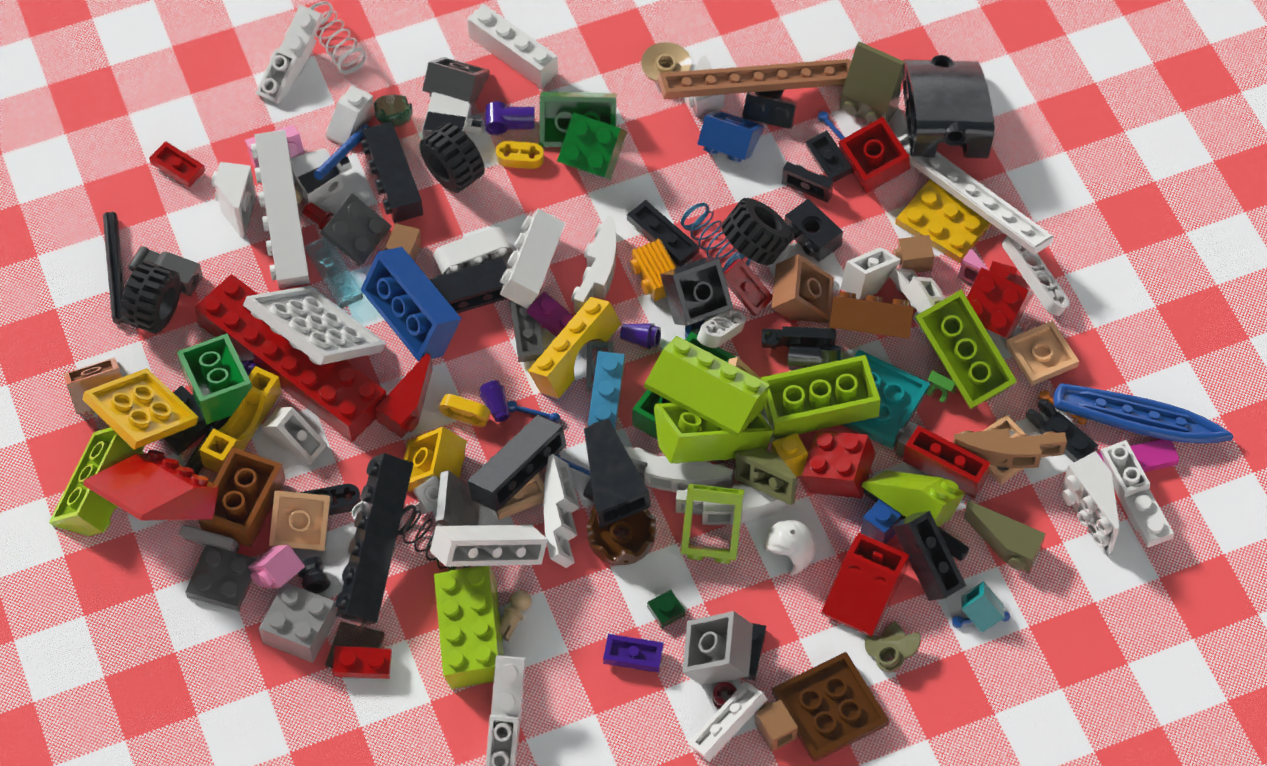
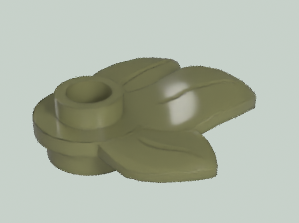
(894, 645)

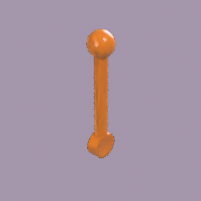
(1046, 395)

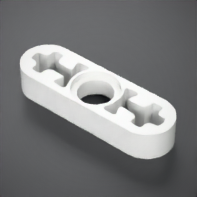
(721, 328)

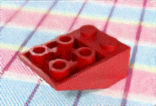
(865, 584)

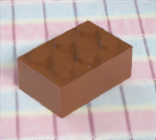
(871, 315)
(244, 495)

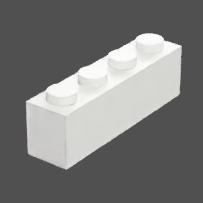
(512, 46)
(532, 258)
(488, 545)

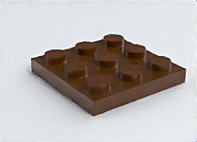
(831, 706)

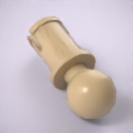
(520, 602)

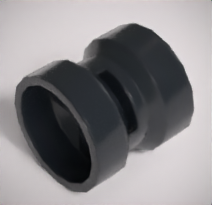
(313, 575)

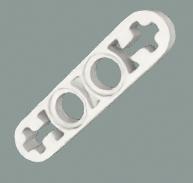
(1050, 294)

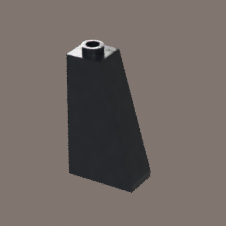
(614, 478)

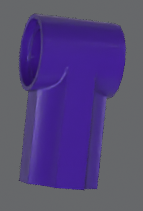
(501, 118)

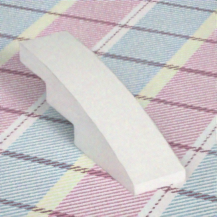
(559, 503)

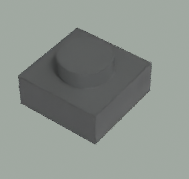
(903, 437)

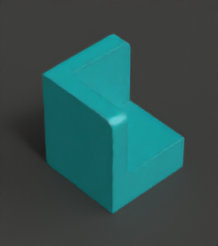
(982, 606)

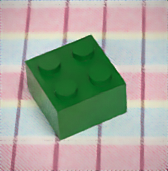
(592, 146)

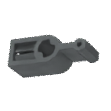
(188, 270)

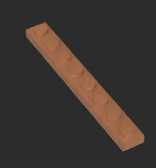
(753, 78)

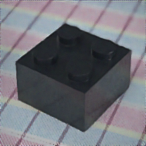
(696, 291)

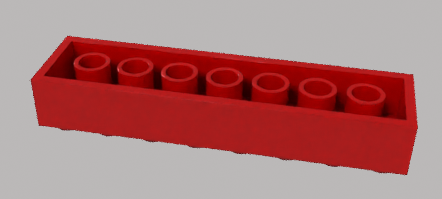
(331, 391)

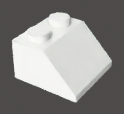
(235, 194)

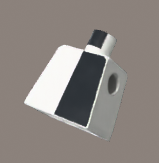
(450, 110)
(312, 189)

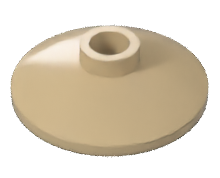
(664, 55)

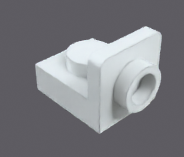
(427, 495)

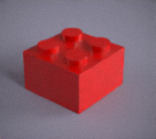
(875, 154)
(998, 302)
(838, 463)

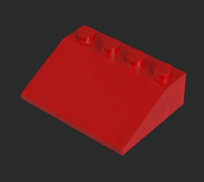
(156, 488)

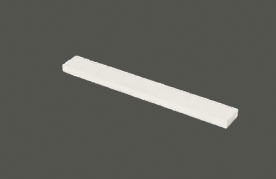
(981, 200)

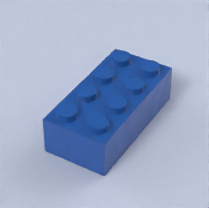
(410, 303)

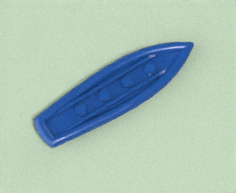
(1138, 415)

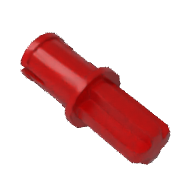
(317, 215)

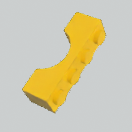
(555, 367)
(244, 421)

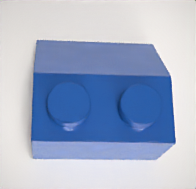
(729, 135)

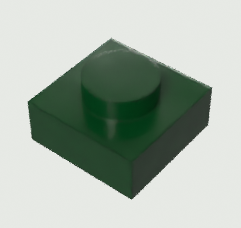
(666, 609)

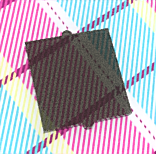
(354, 636)

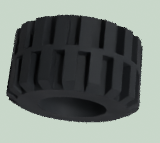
(452, 157)
(757, 231)
(150, 297)

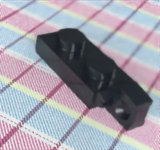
(798, 337)

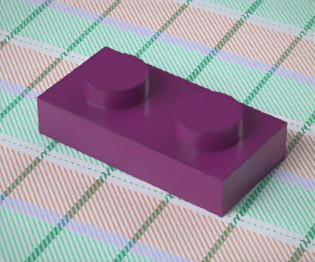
(549, 313)

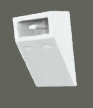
(1091, 494)

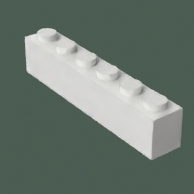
(281, 209)

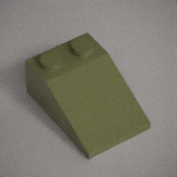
(872, 84)

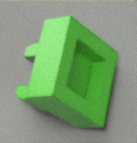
(942, 383)

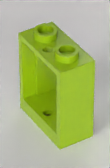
(714, 495)

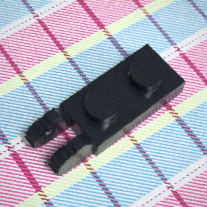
(1077, 444)

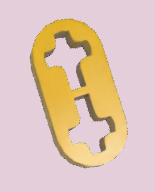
(519, 154)
(464, 410)

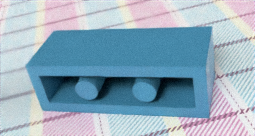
(607, 388)

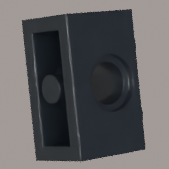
(826, 235)

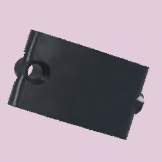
(947, 105)

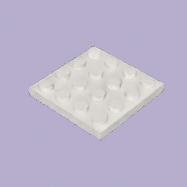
(314, 324)

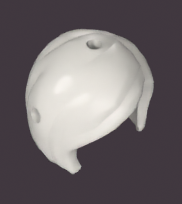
(794, 540)

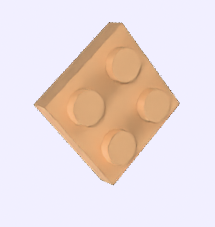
(1042, 353)
(299, 520)

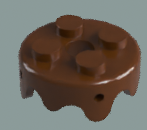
(622, 550)

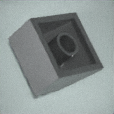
(455, 79)

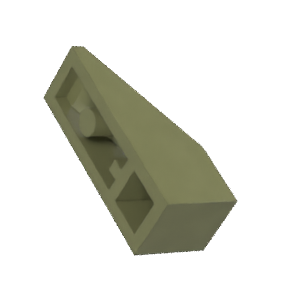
(766, 473)
(1010, 539)

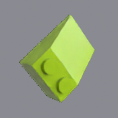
(916, 493)

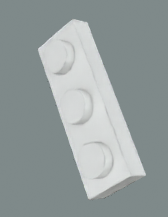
(727, 721)

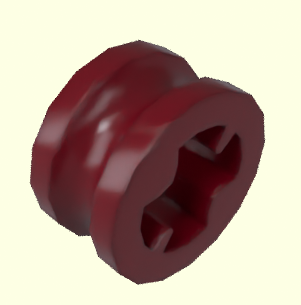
(726, 687)

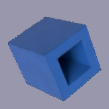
(879, 521)

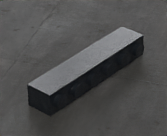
(374, 539)

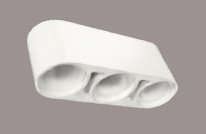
(473, 250)

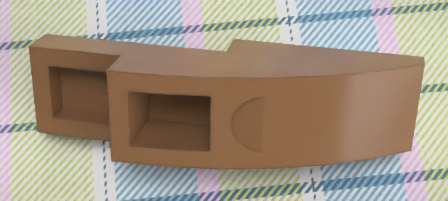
(1017, 452)

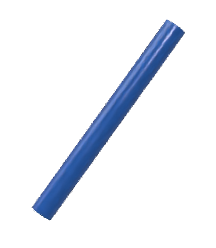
(338, 155)

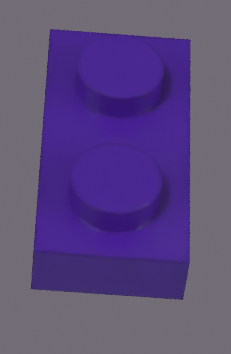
(633, 653)

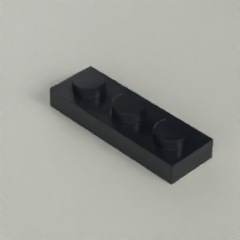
(657, 226)

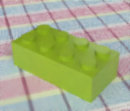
(821, 397)
(468, 625)

